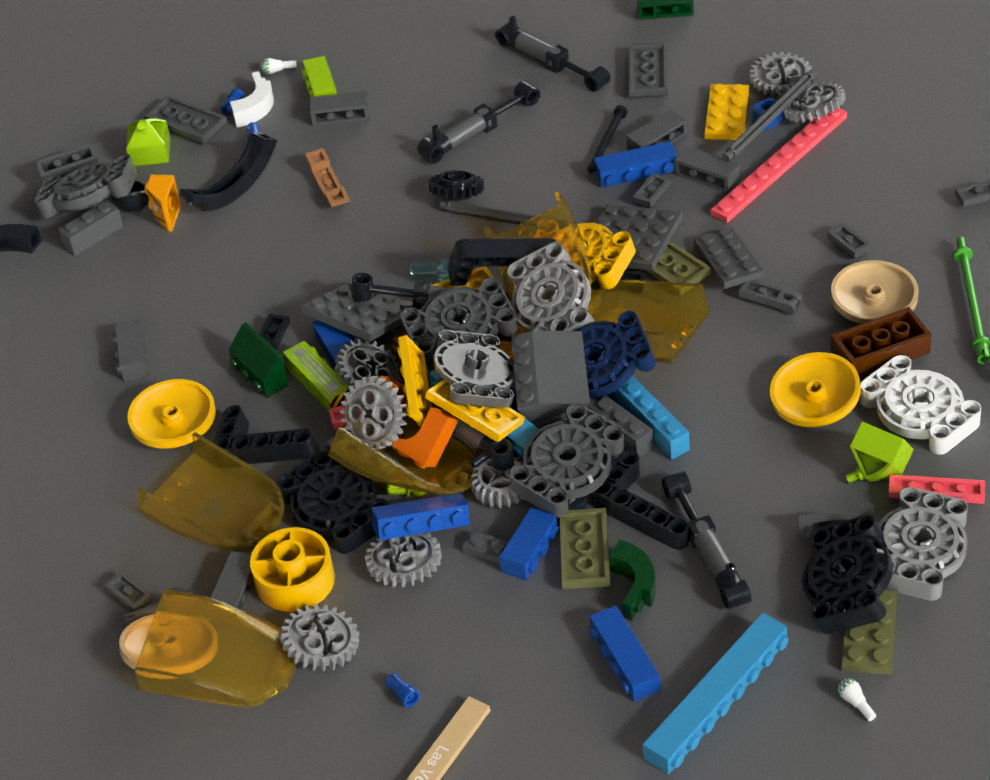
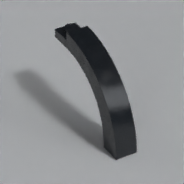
(238, 179)
(19, 238)

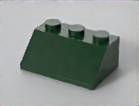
(257, 361)

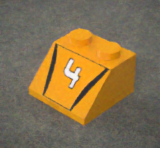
(163, 199)

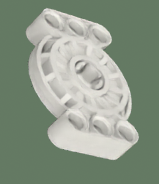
(920, 404)

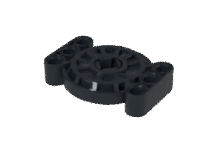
(331, 501)
(847, 574)

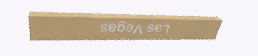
(451, 741)

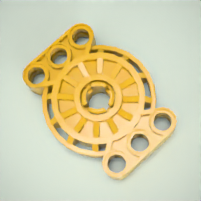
(606, 253)

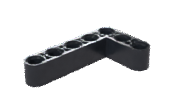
(488, 252)
(265, 446)
(635, 510)

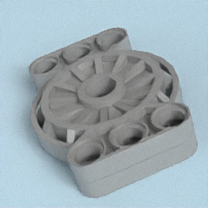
(546, 276)
(939, 526)

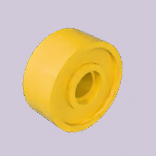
(292, 569)

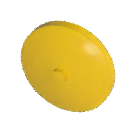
(815, 389)
(170, 413)

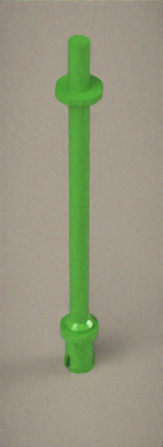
(980, 343)

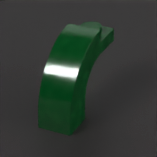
(637, 566)

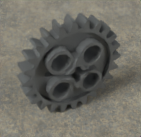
(364, 360)

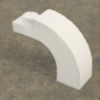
(255, 105)

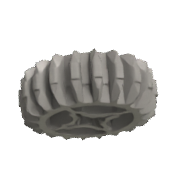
(498, 489)

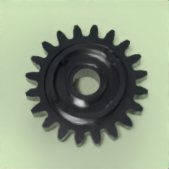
(456, 185)

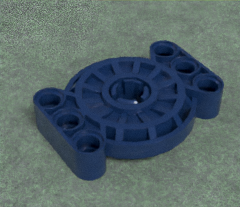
(619, 350)

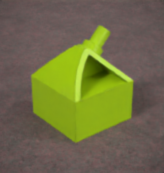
(148, 142)
(878, 454)

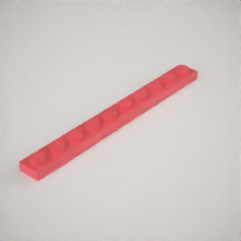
(776, 165)

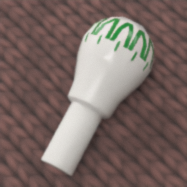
(271, 65)
(851, 692)

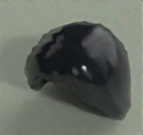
(135, 199)

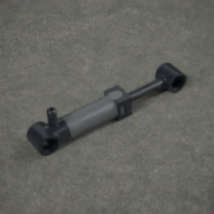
(554, 57)
(482, 120)
(364, 287)
(498, 452)
(704, 538)

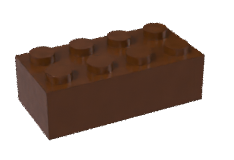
(881, 339)

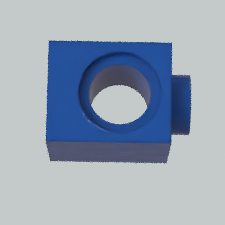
(760, 108)

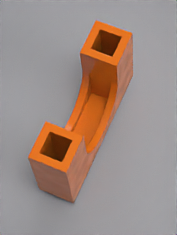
(432, 437)

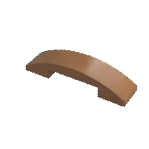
(325, 178)

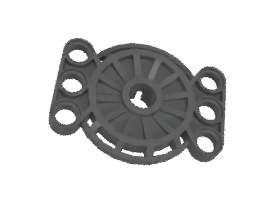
(474, 368)

